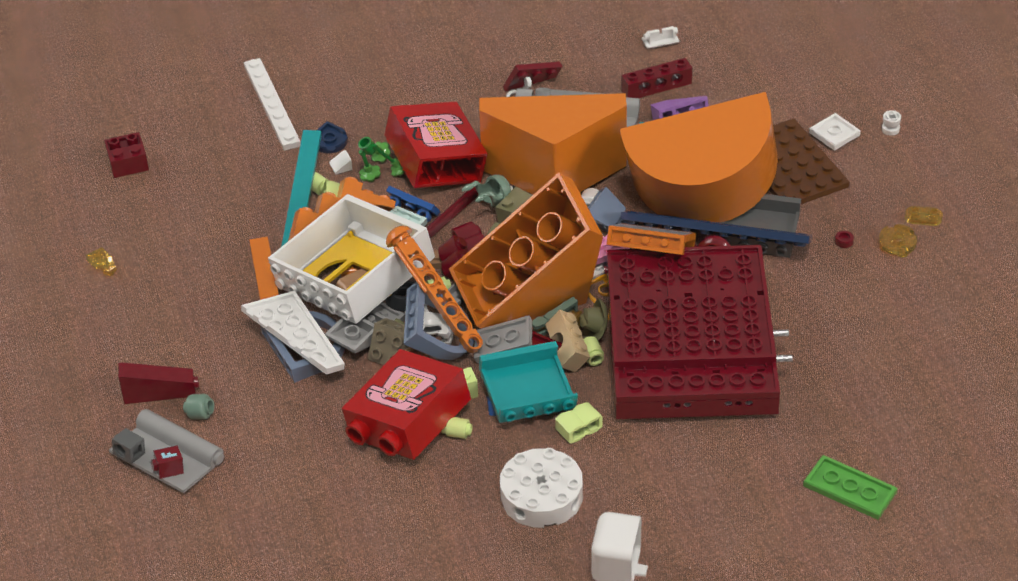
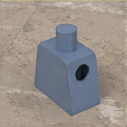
(606, 209)

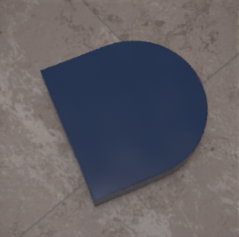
(333, 138)

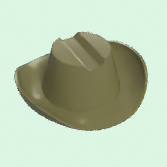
(594, 320)

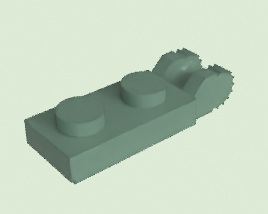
(539, 322)

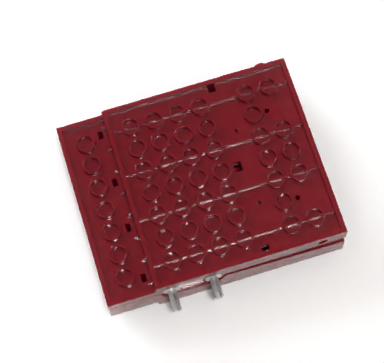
(692, 333)

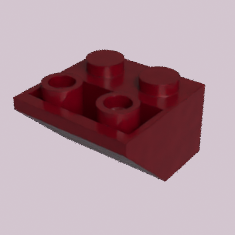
(126, 155)

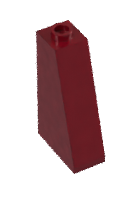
(155, 383)

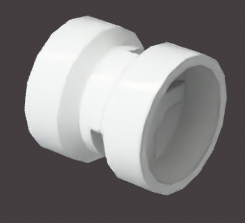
(891, 123)

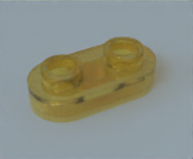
(923, 215)

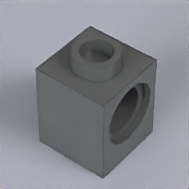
(128, 446)

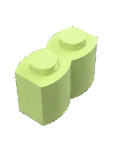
(579, 422)

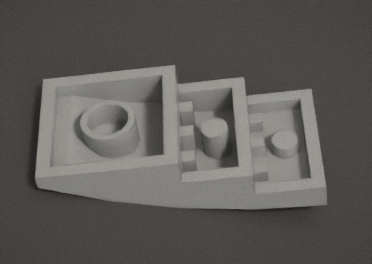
(358, 336)

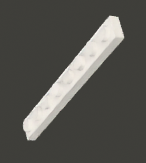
(272, 104)

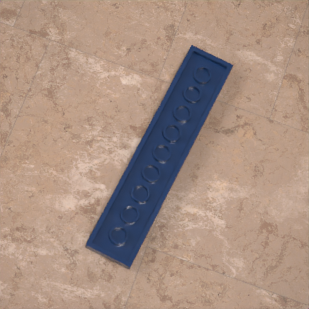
(723, 229)

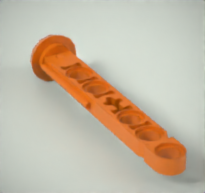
(406, 248)

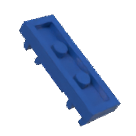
(413, 203)

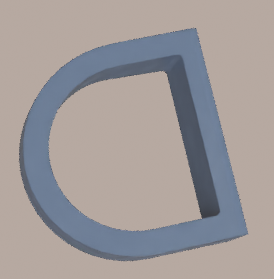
(413, 330)
(300, 369)

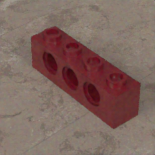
(657, 79)

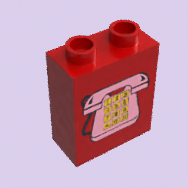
(435, 144)
(406, 404)

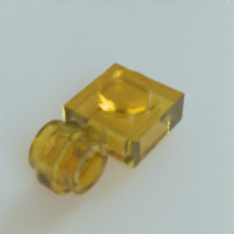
(102, 259)

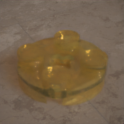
(889, 243)

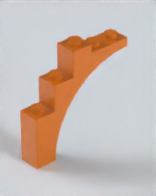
(349, 185)

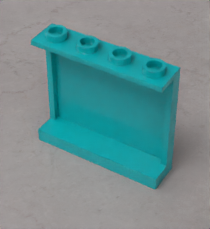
(526, 382)

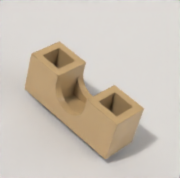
(565, 329)

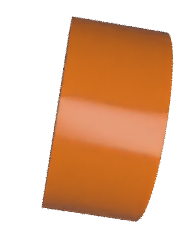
(704, 160)

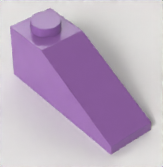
(677, 106)

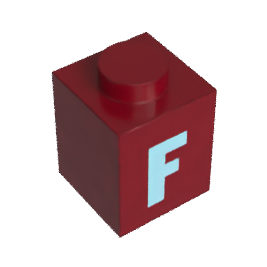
(167, 462)

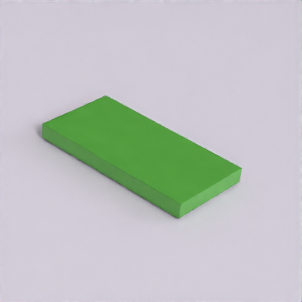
(850, 487)

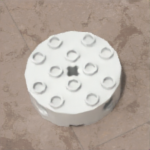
(541, 487)

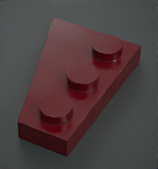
(537, 72)

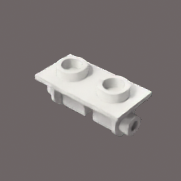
(655, 38)

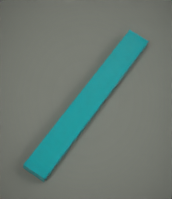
(303, 177)

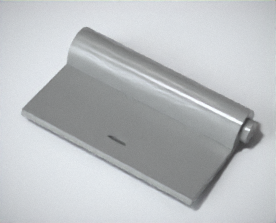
(197, 453)

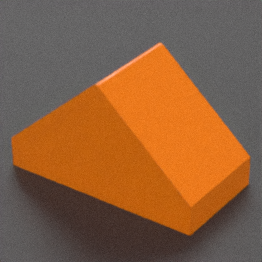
(545, 135)
(552, 244)

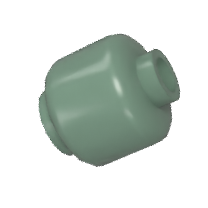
(198, 406)

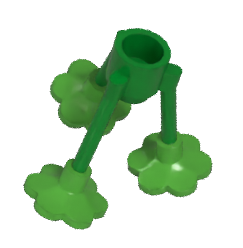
(379, 153)

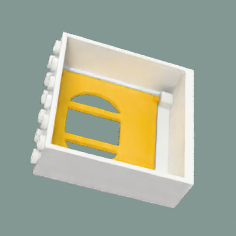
(349, 234)

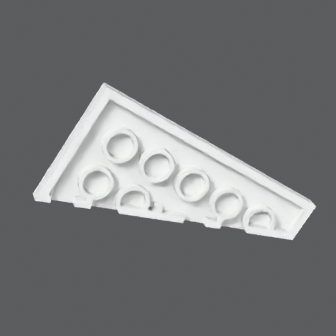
(293, 324)

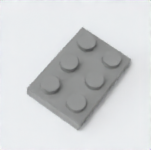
(505, 336)

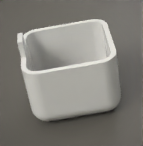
(617, 548)

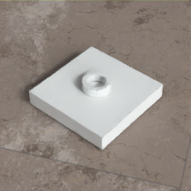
(834, 131)

